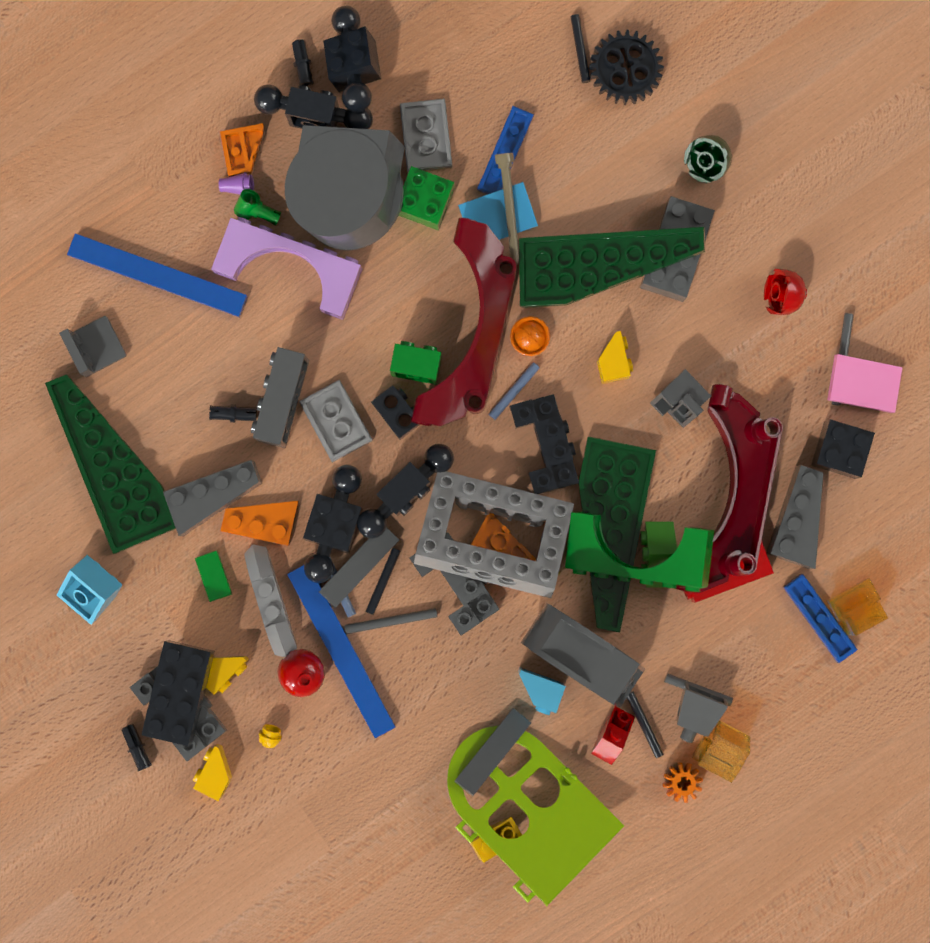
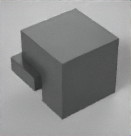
(682, 399)

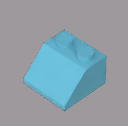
(89, 589)
(543, 691)

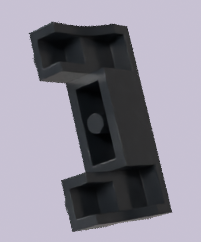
(552, 441)

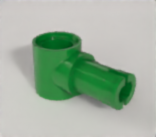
(251, 206)

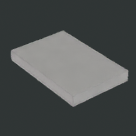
(426, 134)
(335, 421)

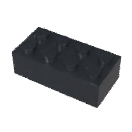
(178, 693)

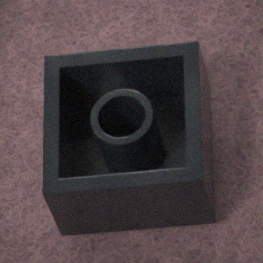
(843, 449)

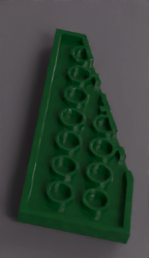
(582, 265)
(118, 482)
(616, 486)

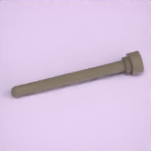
(504, 163)

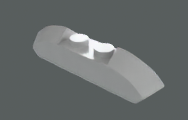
(270, 600)

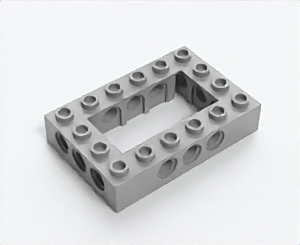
(488, 565)

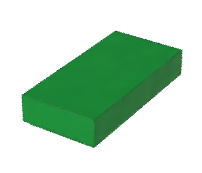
(213, 576)

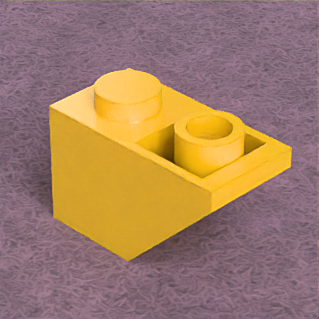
(613, 362)
(223, 670)
(215, 775)
(505, 829)

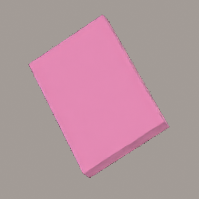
(864, 383)

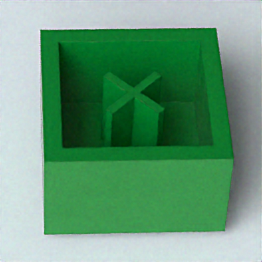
(426, 197)
(416, 363)

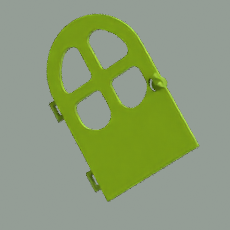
(558, 837)

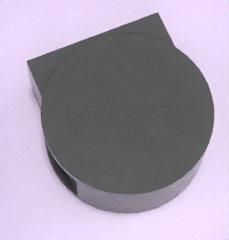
(346, 185)
(583, 655)

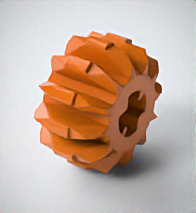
(688, 787)

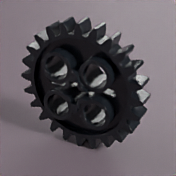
(647, 64)

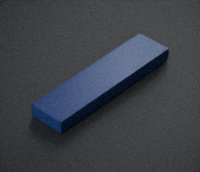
(508, 142)
(820, 618)

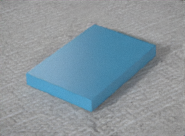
(491, 211)

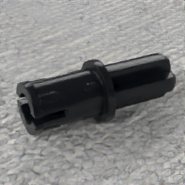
(302, 63)
(136, 747)

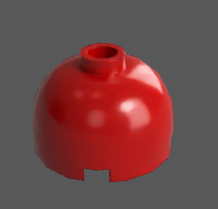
(784, 292)
(301, 673)

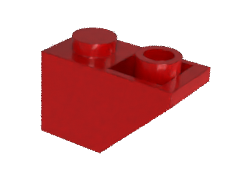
(613, 735)

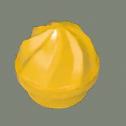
(270, 735)

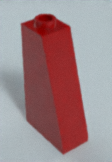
(763, 569)

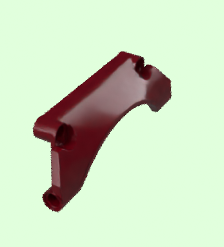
(474, 375)
(752, 465)

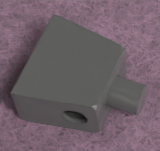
(699, 712)

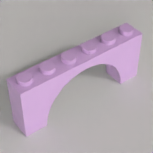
(246, 242)

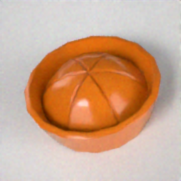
(530, 336)

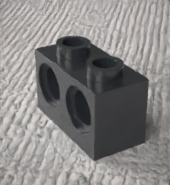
(392, 415)

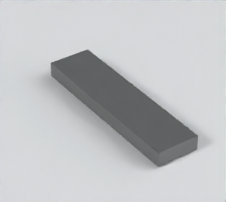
(358, 567)
(492, 752)

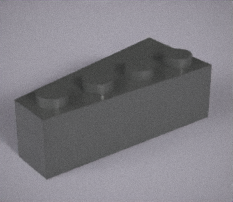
(203, 498)
(798, 522)

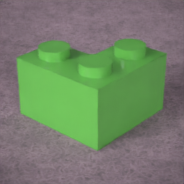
(659, 545)

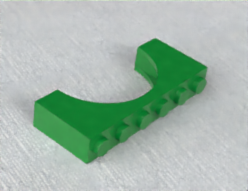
(685, 567)

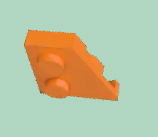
(241, 148)

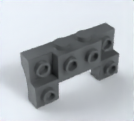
(472, 594)
(208, 725)

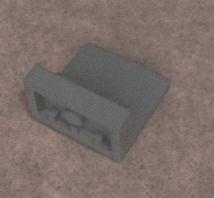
(93, 346)

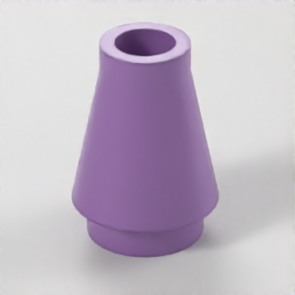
(236, 183)

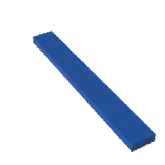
(157, 275)
(342, 653)

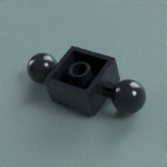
(351, 59)
(309, 108)
(404, 489)
(332, 523)

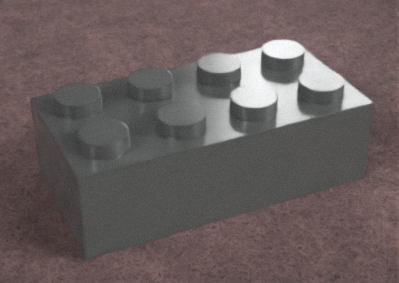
(677, 278)
(280, 398)

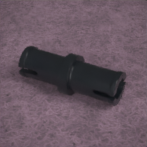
(232, 413)

